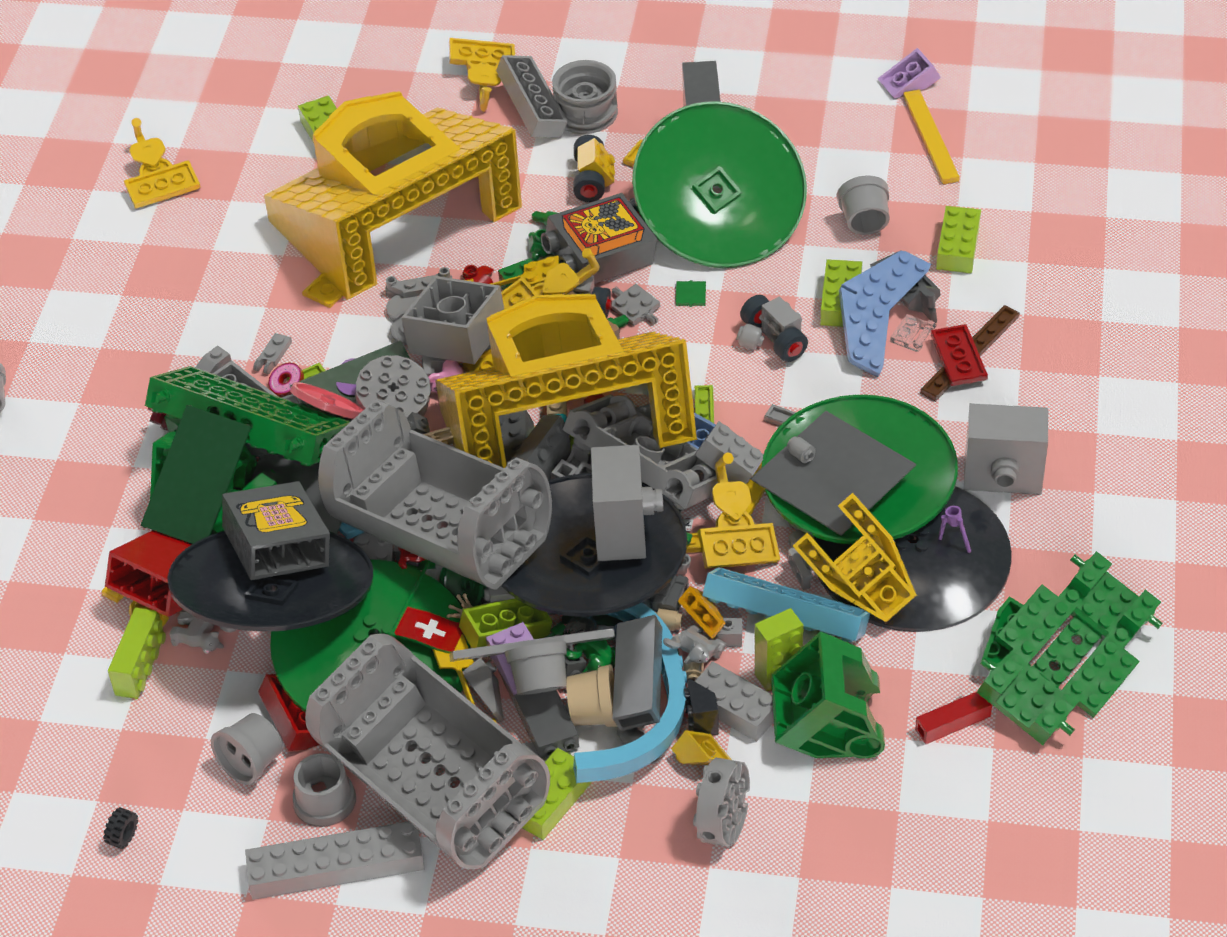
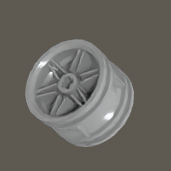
(586, 95)

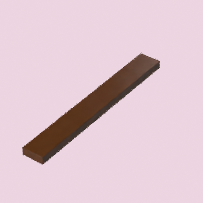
(983, 340)

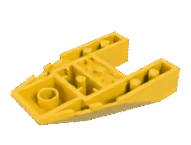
(868, 571)

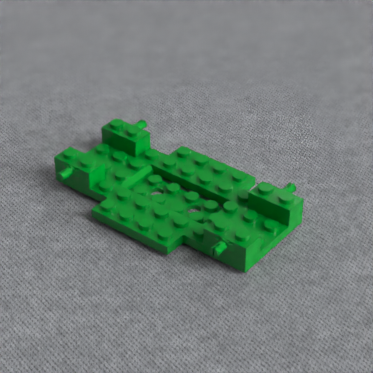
(1099, 610)

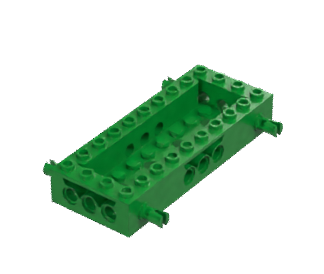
(275, 422)

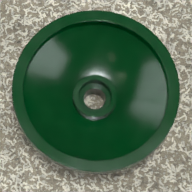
(459, 584)

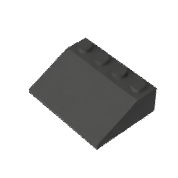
(546, 444)

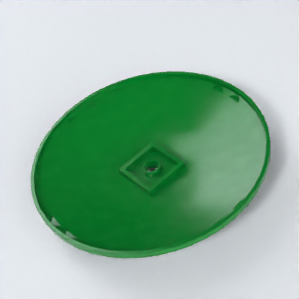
(728, 149)
(899, 427)
(312, 653)

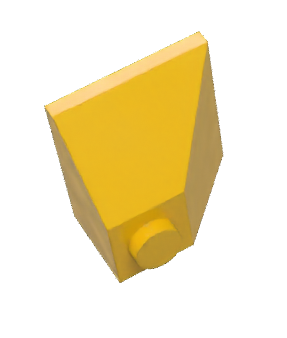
(697, 748)

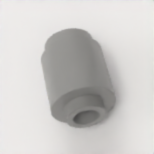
(801, 449)

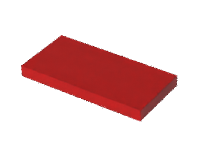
(959, 355)

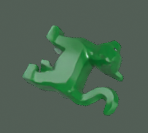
(597, 651)

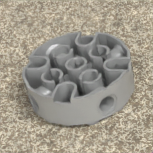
(394, 382)
(722, 802)

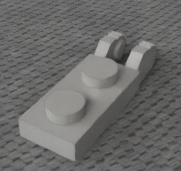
(272, 353)

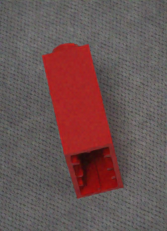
(142, 569)

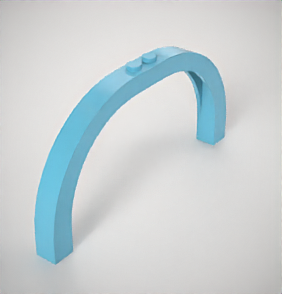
(633, 756)

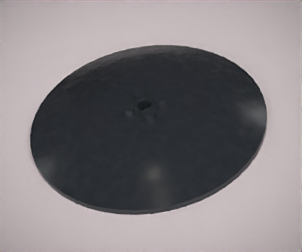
(946, 578)
(569, 584)
(216, 588)

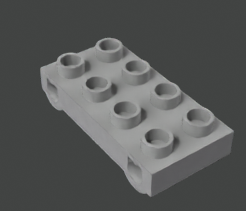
(670, 468)

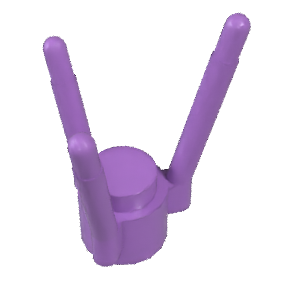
(954, 519)

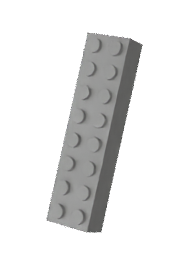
(333, 860)

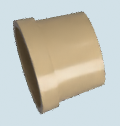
(591, 697)

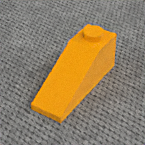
(702, 611)

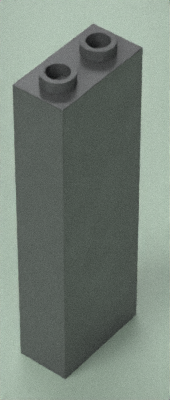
(637, 673)
(545, 721)

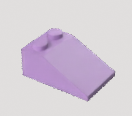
(909, 74)
(513, 634)

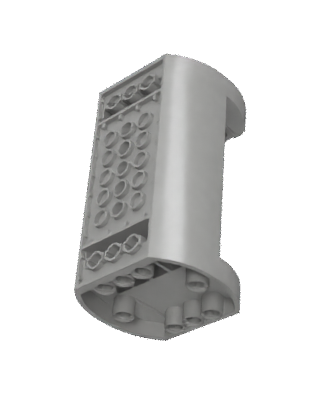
(385, 472)
(390, 700)

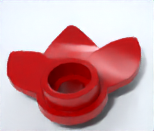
(479, 274)

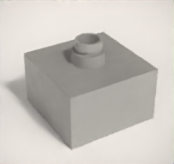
(451, 319)
(1006, 448)
(621, 502)

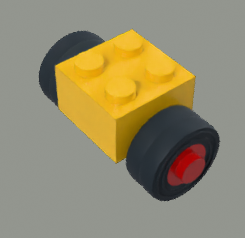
(595, 168)

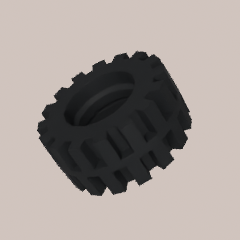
(120, 828)

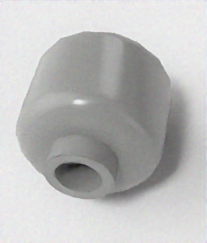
(750, 337)

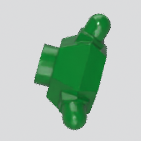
(535, 245)

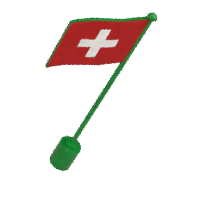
(426, 627)

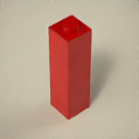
(952, 717)

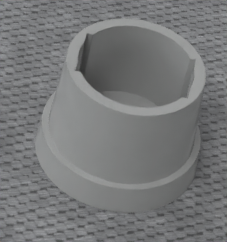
(864, 204)
(538, 667)
(246, 748)
(328, 805)

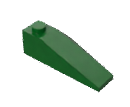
(994, 650)

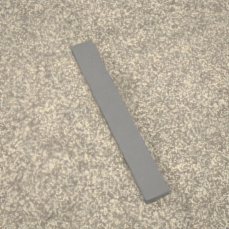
(501, 648)

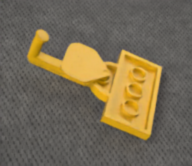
(481, 62)
(157, 175)
(558, 280)
(732, 541)

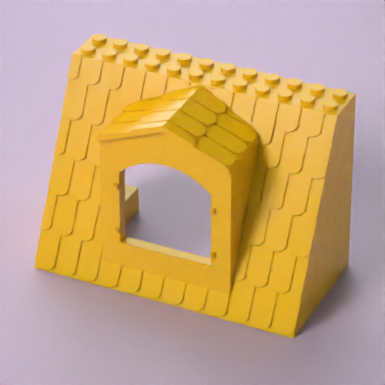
(341, 202)
(560, 352)

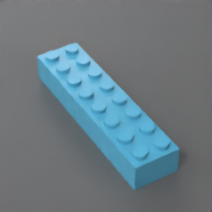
(771, 598)

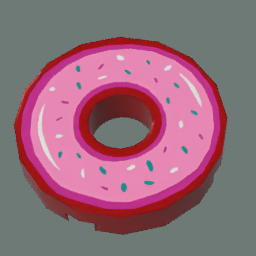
(282, 372)

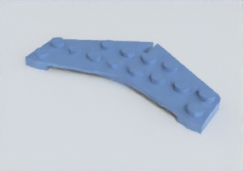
(867, 304)

